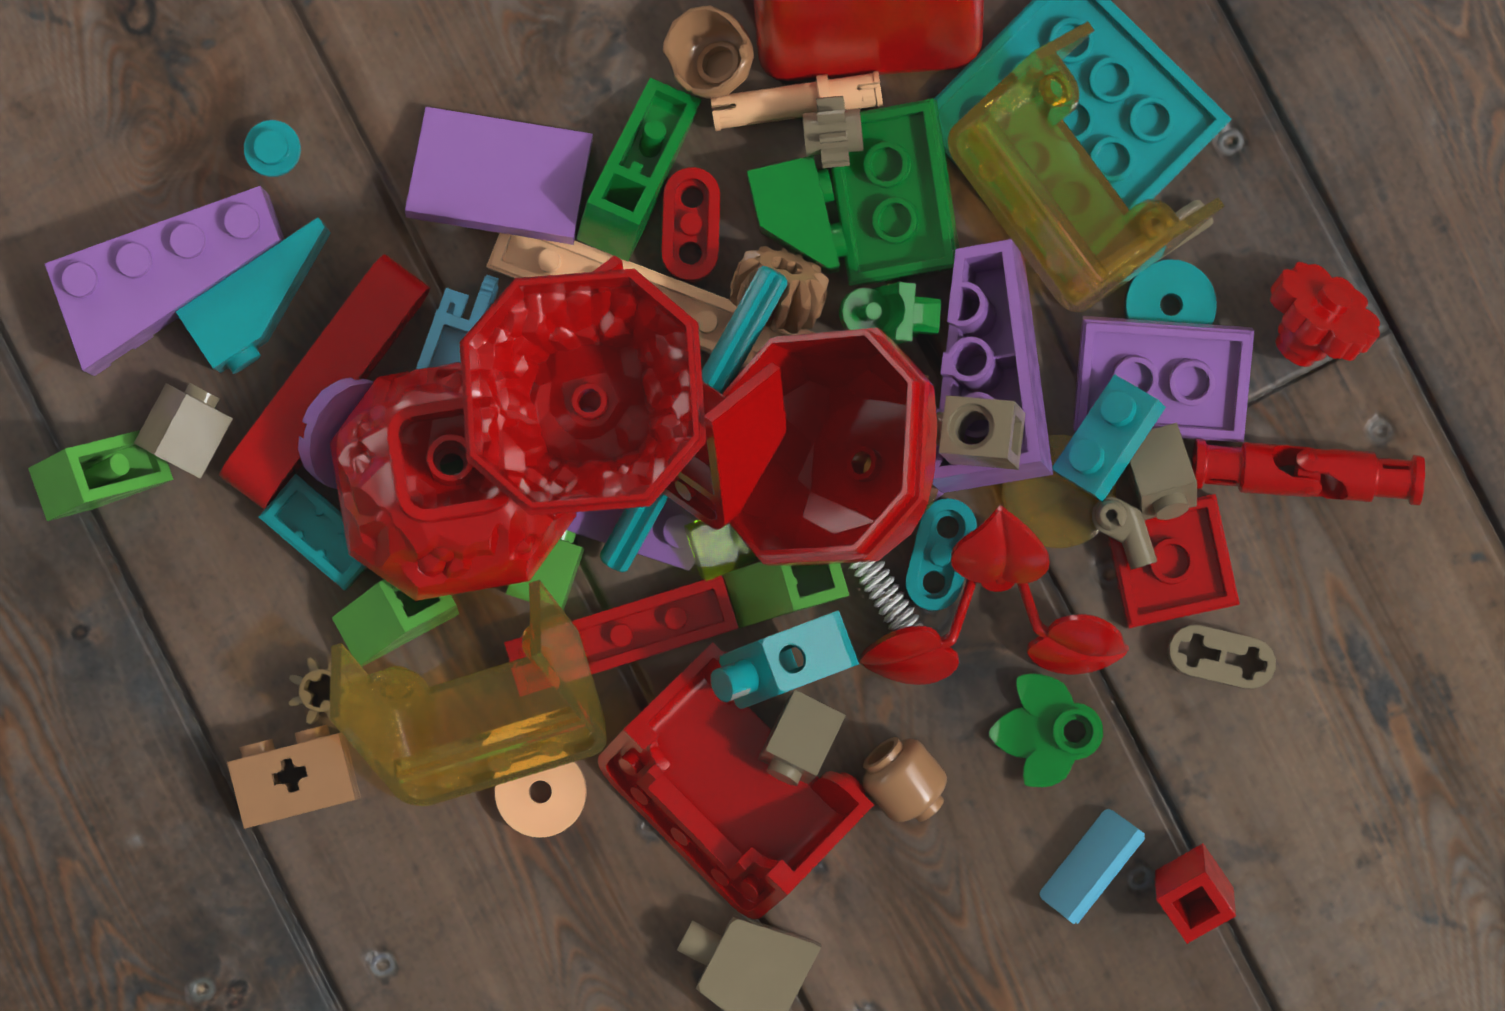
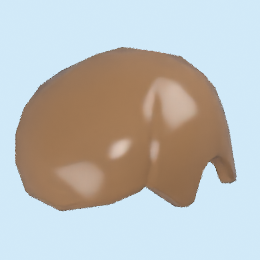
(708, 51)

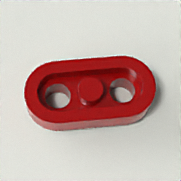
(691, 225)

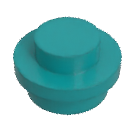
(272, 148)

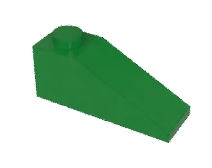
(637, 170)

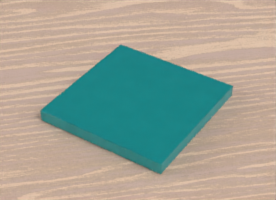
(1134, 107)

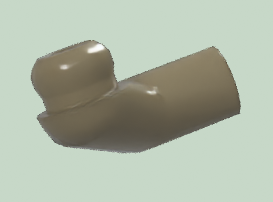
(1126, 526)

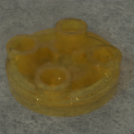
(1053, 506)

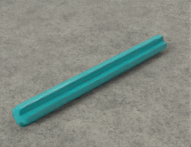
(718, 373)

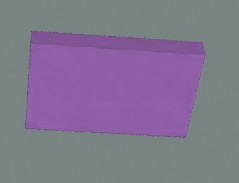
(499, 175)
(1188, 367)

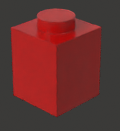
(1195, 893)

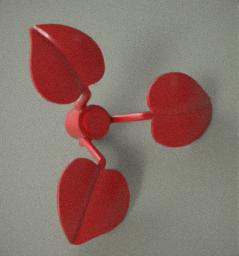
(998, 557)

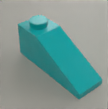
(248, 305)

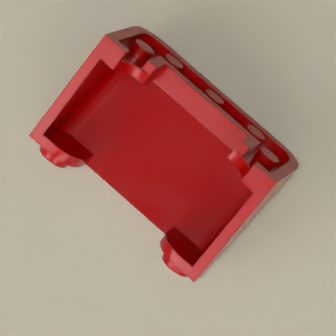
(865, 36)
(700, 784)

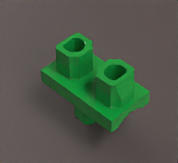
(892, 310)

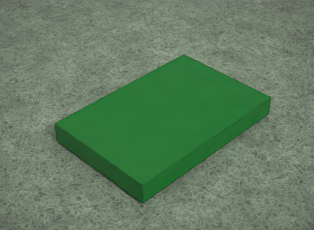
(897, 197)

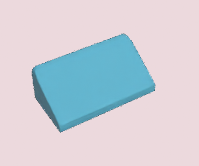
(1091, 865)

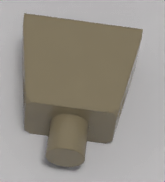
(750, 964)

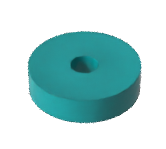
(1173, 279)

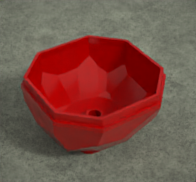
(843, 402)

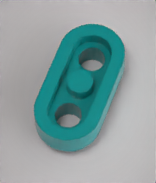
(933, 554)

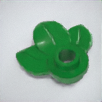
(1038, 730)

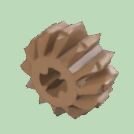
(804, 292)

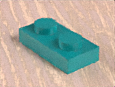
(1108, 437)

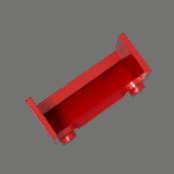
(738, 446)

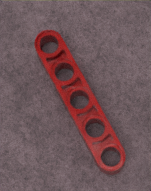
(345, 349)

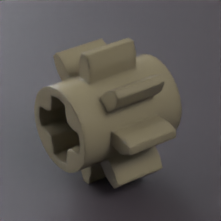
(833, 131)
(308, 696)

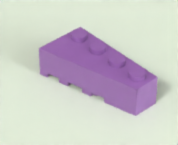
(135, 283)
(993, 357)

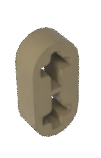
(1224, 643)

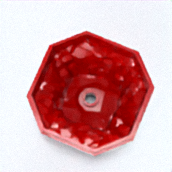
(546, 350)
(412, 520)

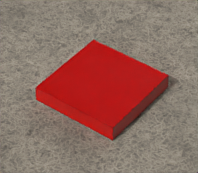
(1190, 570)

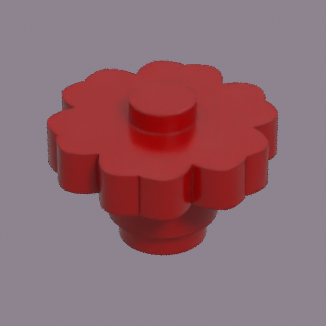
(1321, 316)

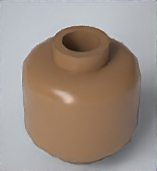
(904, 780)

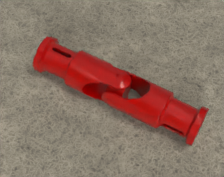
(1317, 472)

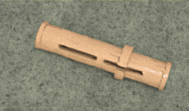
(794, 100)

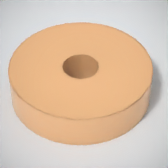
(543, 818)

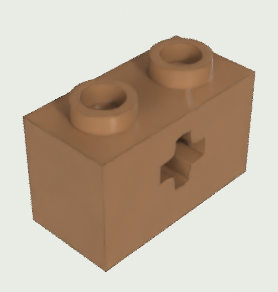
(266, 799)

